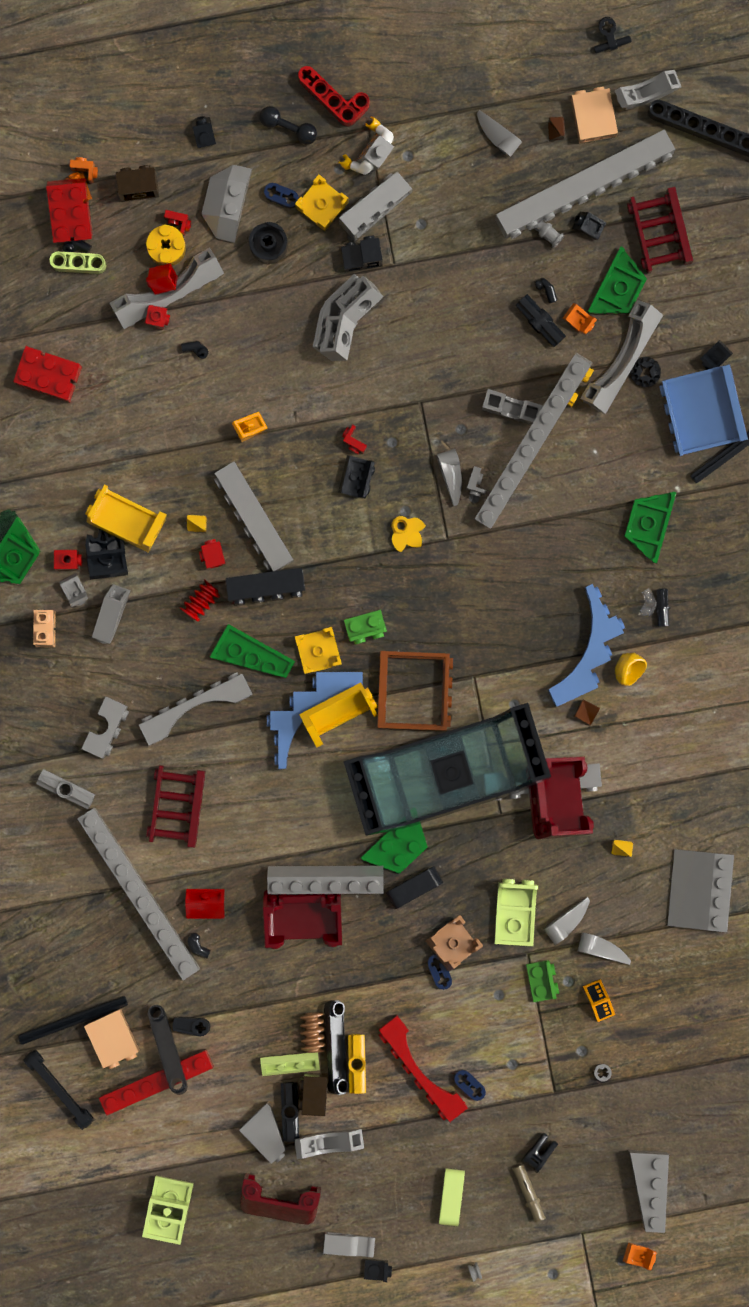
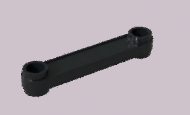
(167, 1049)
(336, 1052)
(35, 1062)

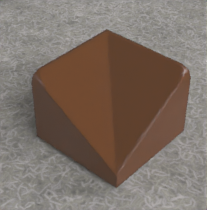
(556, 128)
(586, 712)

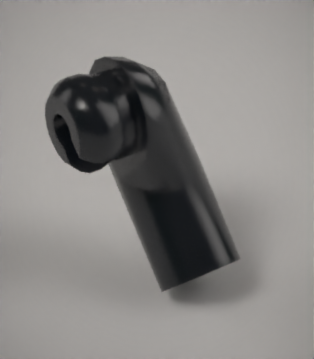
(197, 347)

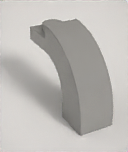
(648, 91)
(329, 1142)

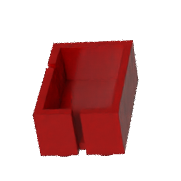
(67, 211)
(47, 374)

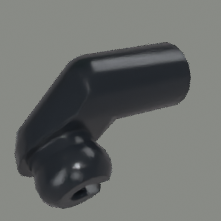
(72, 246)
(548, 287)
(196, 948)

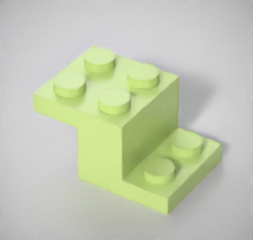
(167, 1210)

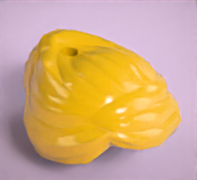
(629, 668)

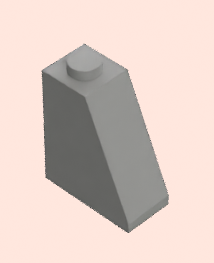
(110, 614)
(265, 1134)

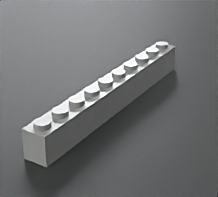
(585, 184)
(533, 440)
(139, 893)

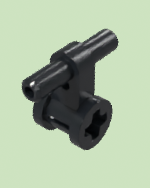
(612, 44)

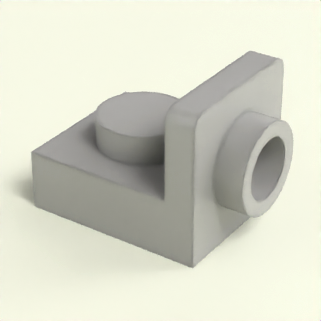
(475, 478)

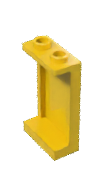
(125, 519)
(337, 711)

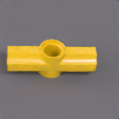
(356, 1050)

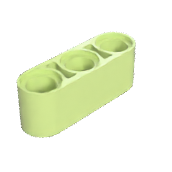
(86, 267)
(451, 1197)

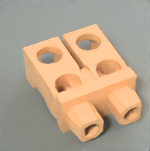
(43, 632)

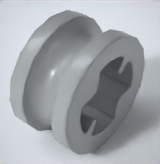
(603, 1078)
(475, 1272)

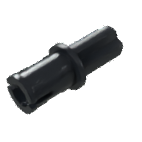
(662, 607)

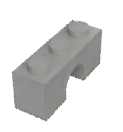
(511, 408)
(101, 744)

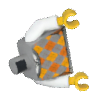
(375, 151)

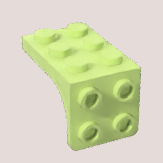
(515, 912)

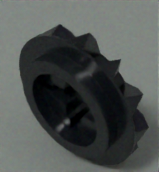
(646, 381)

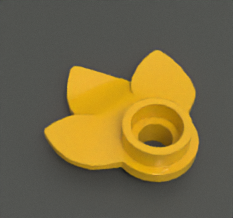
(409, 535)

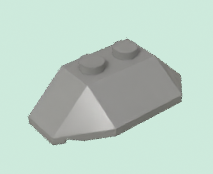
(226, 201)

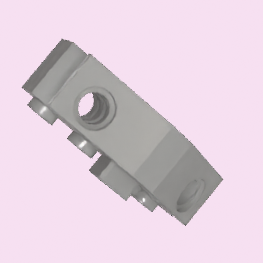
(340, 316)

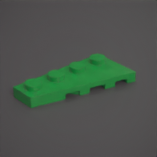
(248, 652)

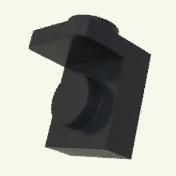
(589, 224)
(377, 1270)

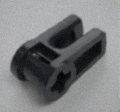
(188, 1025)
(533, 1153)

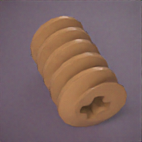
(312, 1032)

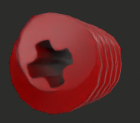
(200, 601)

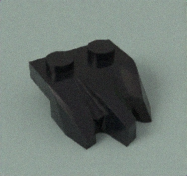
(105, 556)

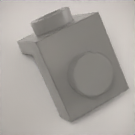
(74, 590)

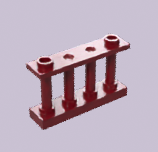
(679, 235)
(191, 817)

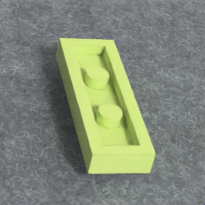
(290, 1063)

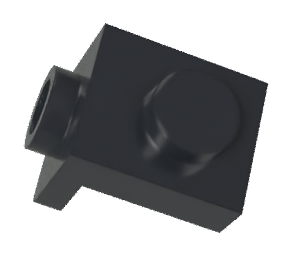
(203, 131)
(716, 355)

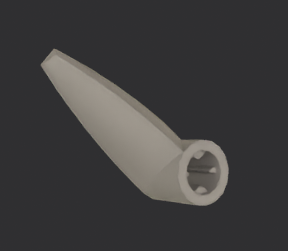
(499, 136)
(451, 473)
(565, 923)
(601, 948)

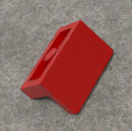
(205, 903)

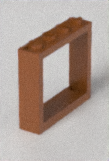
(446, 684)

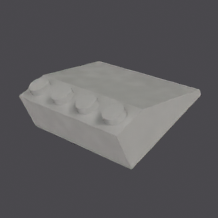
(700, 890)

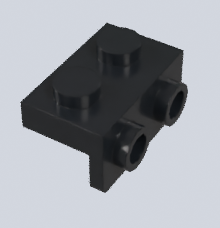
(356, 477)

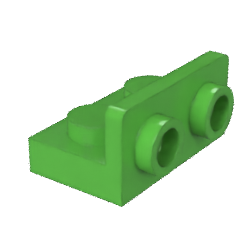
(365, 626)
(541, 980)

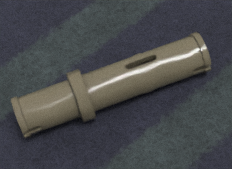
(529, 1193)

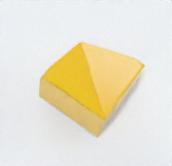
(196, 523)
(622, 848)

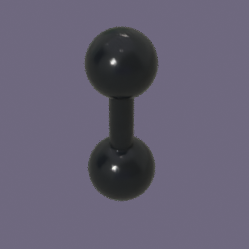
(271, 117)

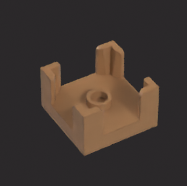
(453, 943)

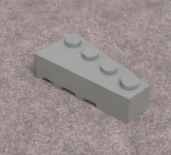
(375, 205)
(651, 1182)

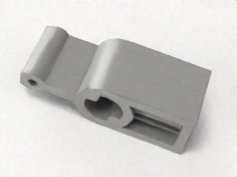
(348, 1244)

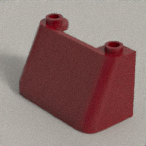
(558, 801)
(302, 918)
(255, 1204)

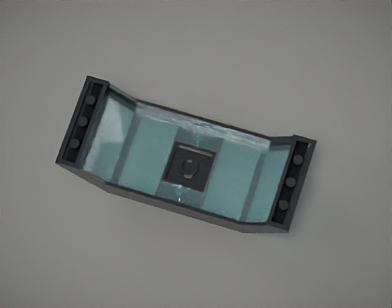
(448, 772)

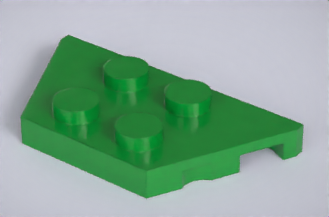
(619, 287)
(649, 523)
(17, 553)
(397, 848)

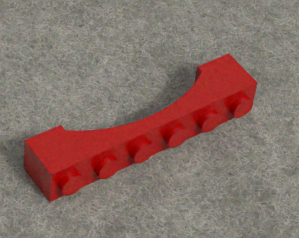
(153, 1083)
(449, 1103)

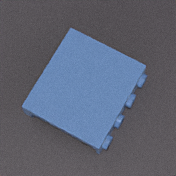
(703, 410)

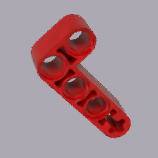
(330, 94)

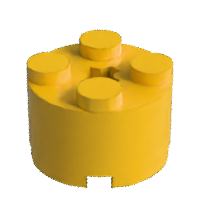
(166, 234)

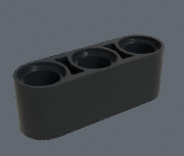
(414, 887)

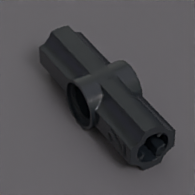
(540, 320)
(289, 1098)

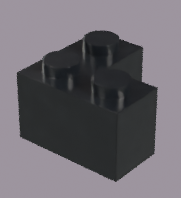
(362, 255)

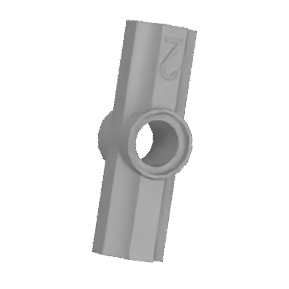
(54, 783)

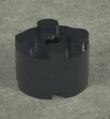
(273, 252)

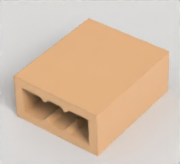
(594, 115)
(112, 1039)

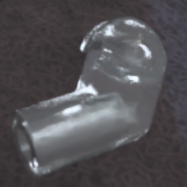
(650, 603)

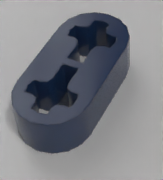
(282, 191)
(435, 974)
(466, 1088)

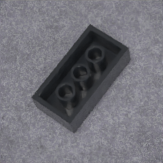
(265, 585)

